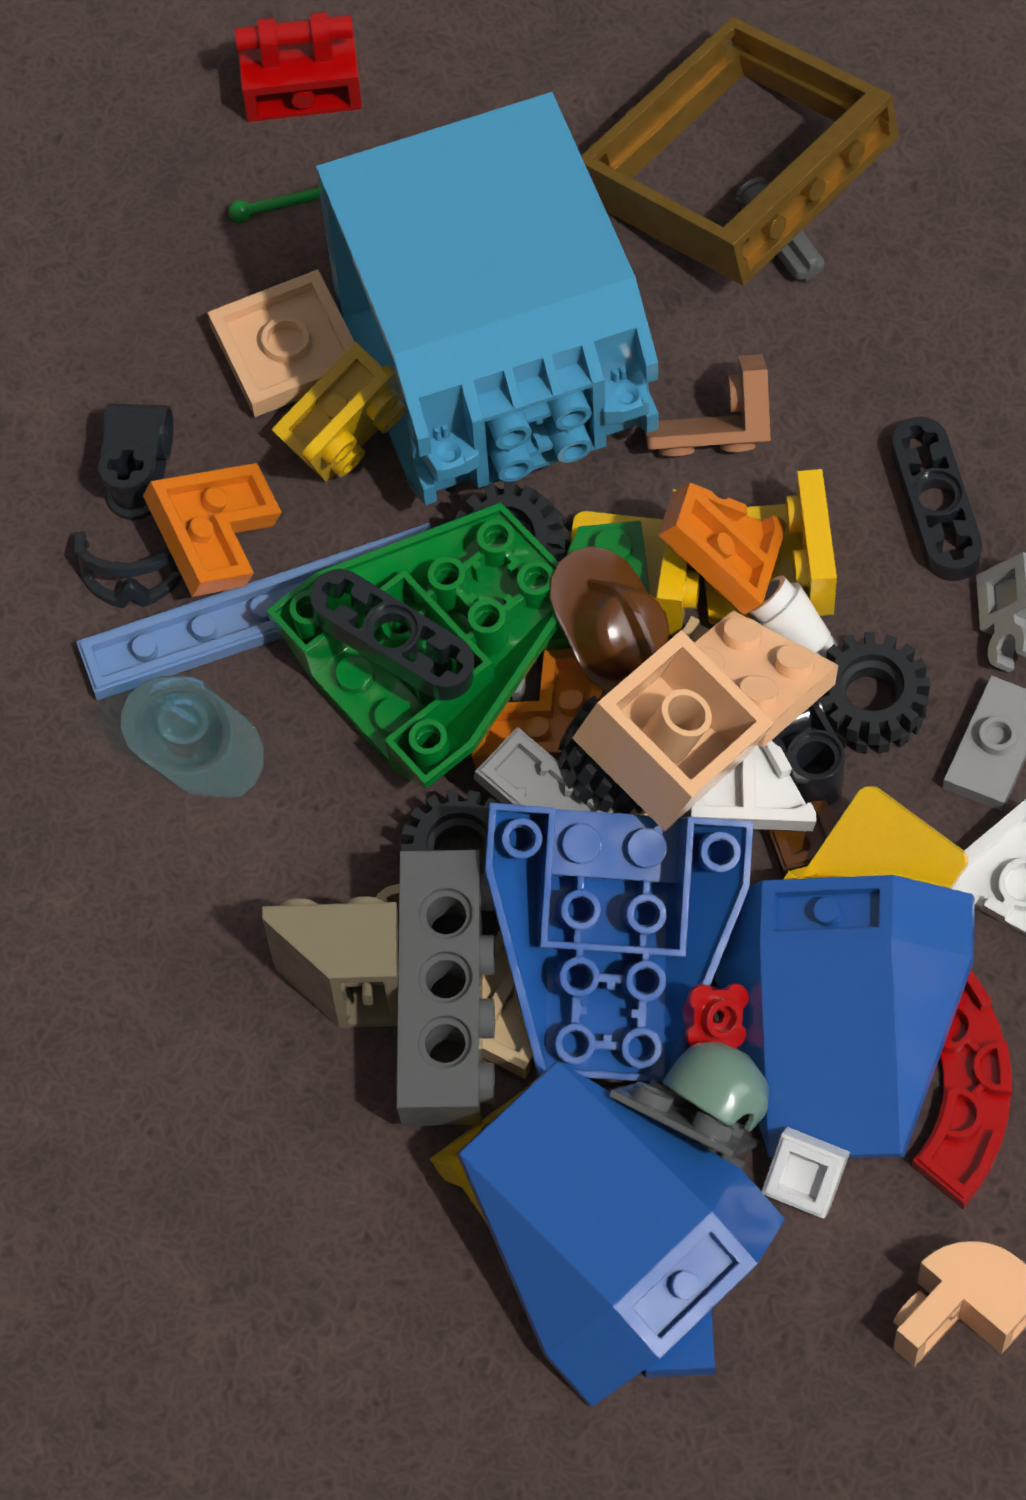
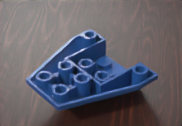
(612, 928)
(849, 1001)
(610, 1226)

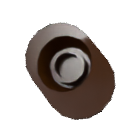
(606, 614)

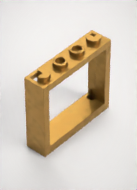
(861, 133)

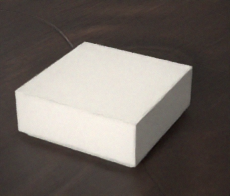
(805, 1172)

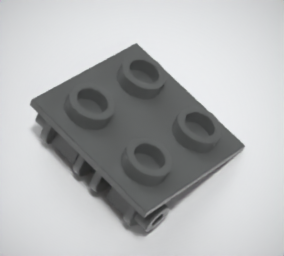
(670, 1108)

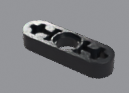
(941, 475)
(344, 626)

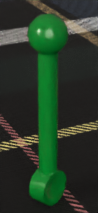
(240, 211)

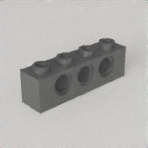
(427, 1089)

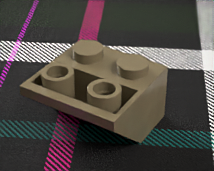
(339, 956)

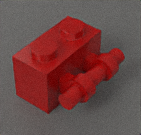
(298, 67)

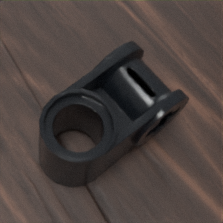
(133, 454)
(811, 743)

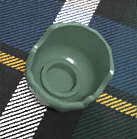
(720, 1083)

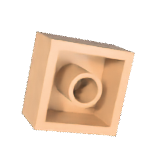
(672, 730)

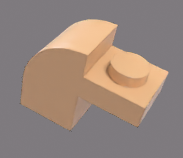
(966, 1283)

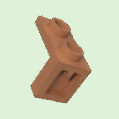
(734, 433)

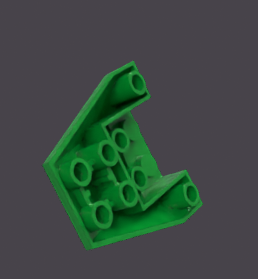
(472, 577)

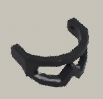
(130, 588)

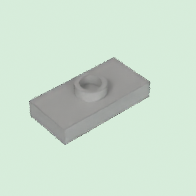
(992, 747)
(528, 775)

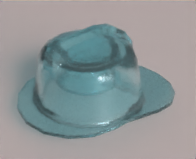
(192, 736)

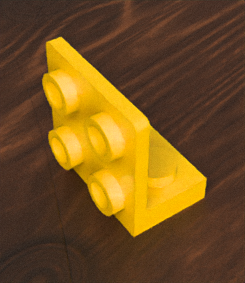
(804, 551)

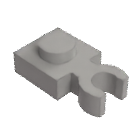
(1003, 610)

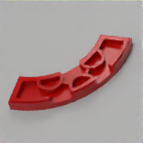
(973, 1102)

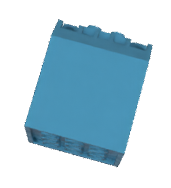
(492, 295)

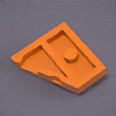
(723, 543)

